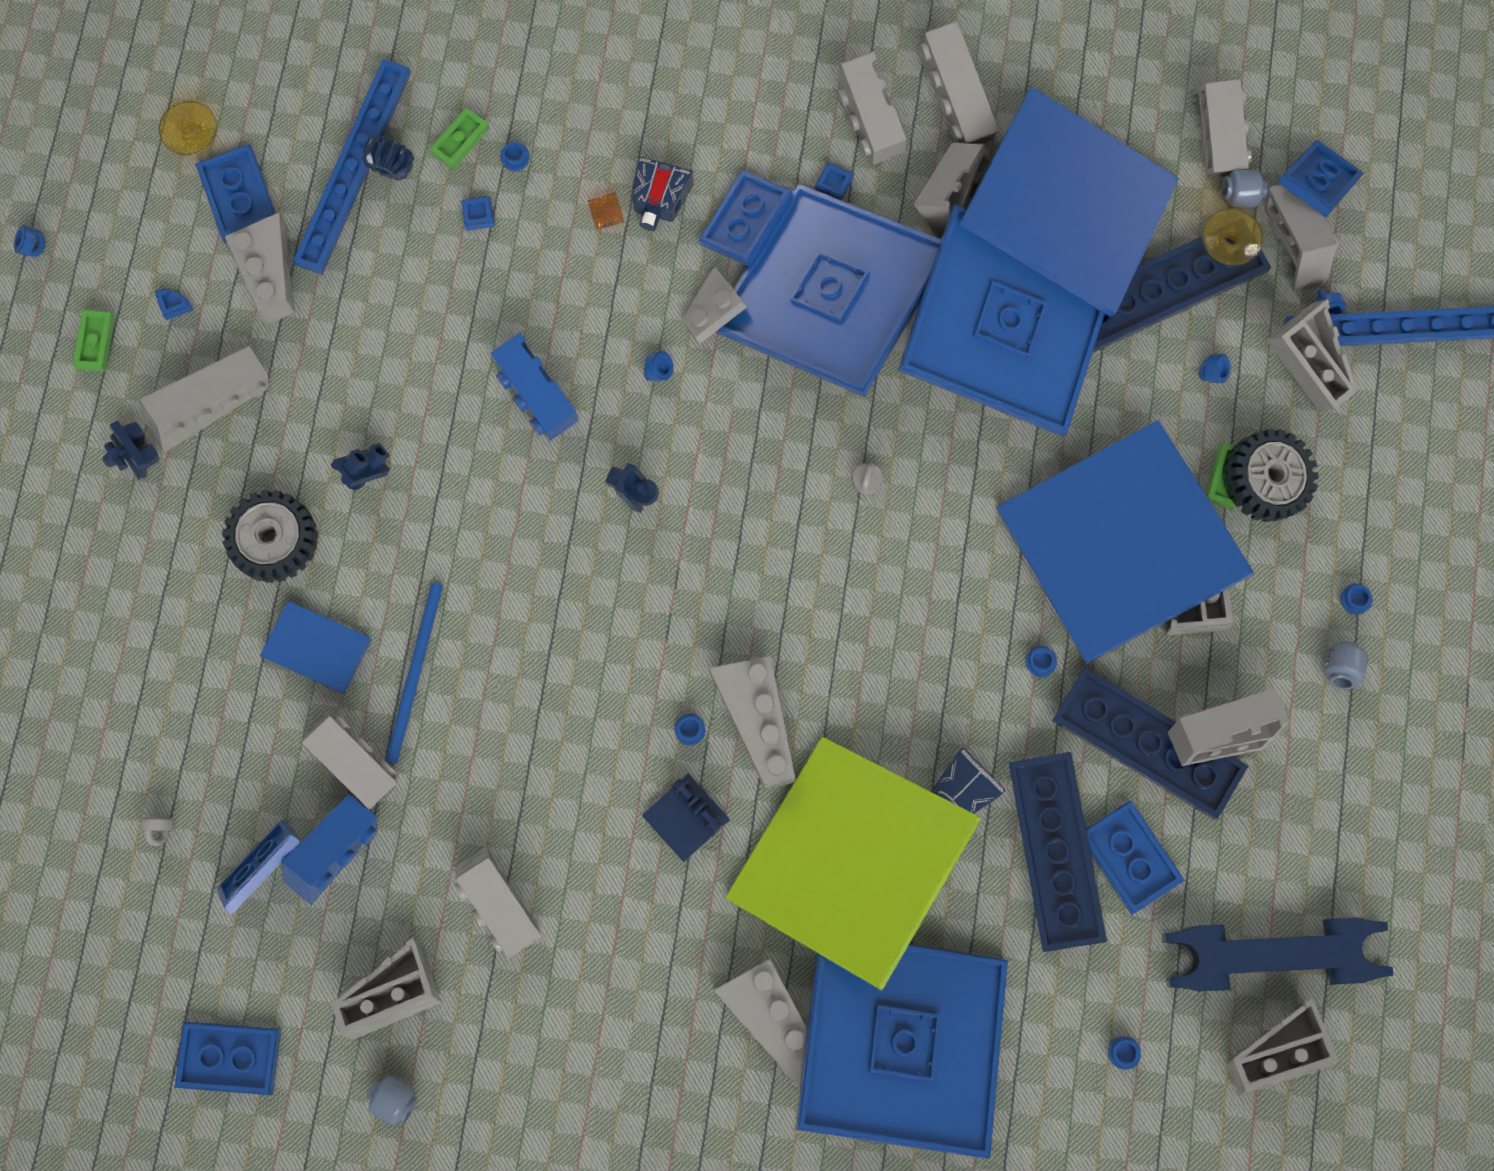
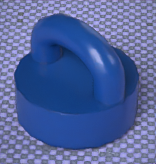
(25, 241)
(1335, 300)
(658, 366)
(1215, 368)

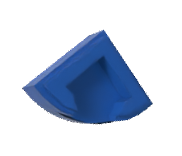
(172, 303)

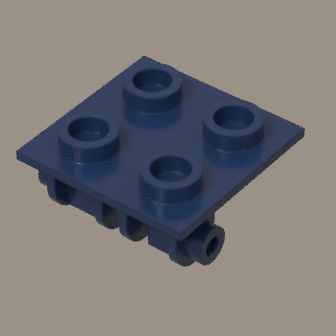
(685, 817)

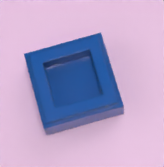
(834, 181)
(478, 213)

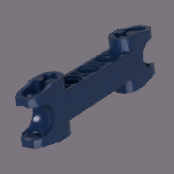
(1337, 951)

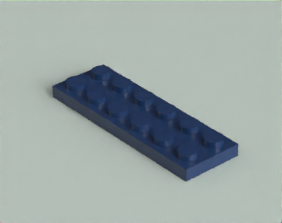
(1140, 740)
(1057, 852)

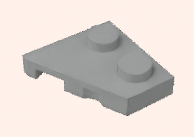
(712, 307)

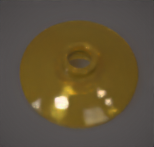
(183, 118)
(1235, 225)

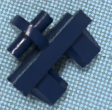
(124, 439)
(362, 466)
(632, 487)

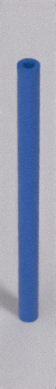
(414, 673)

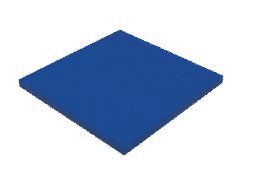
(1070, 201)
(832, 289)
(1000, 332)
(1124, 541)
(906, 1059)

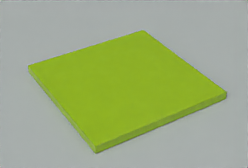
(853, 861)

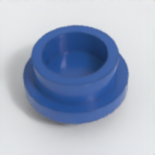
(515, 156)
(1356, 599)
(1041, 661)
(690, 729)
(1124, 1052)

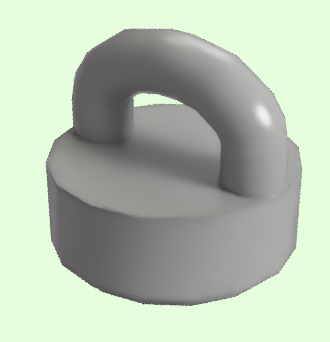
(867, 478)
(152, 824)

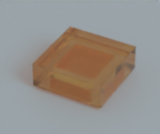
(605, 211)

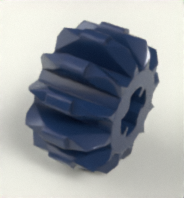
(388, 158)

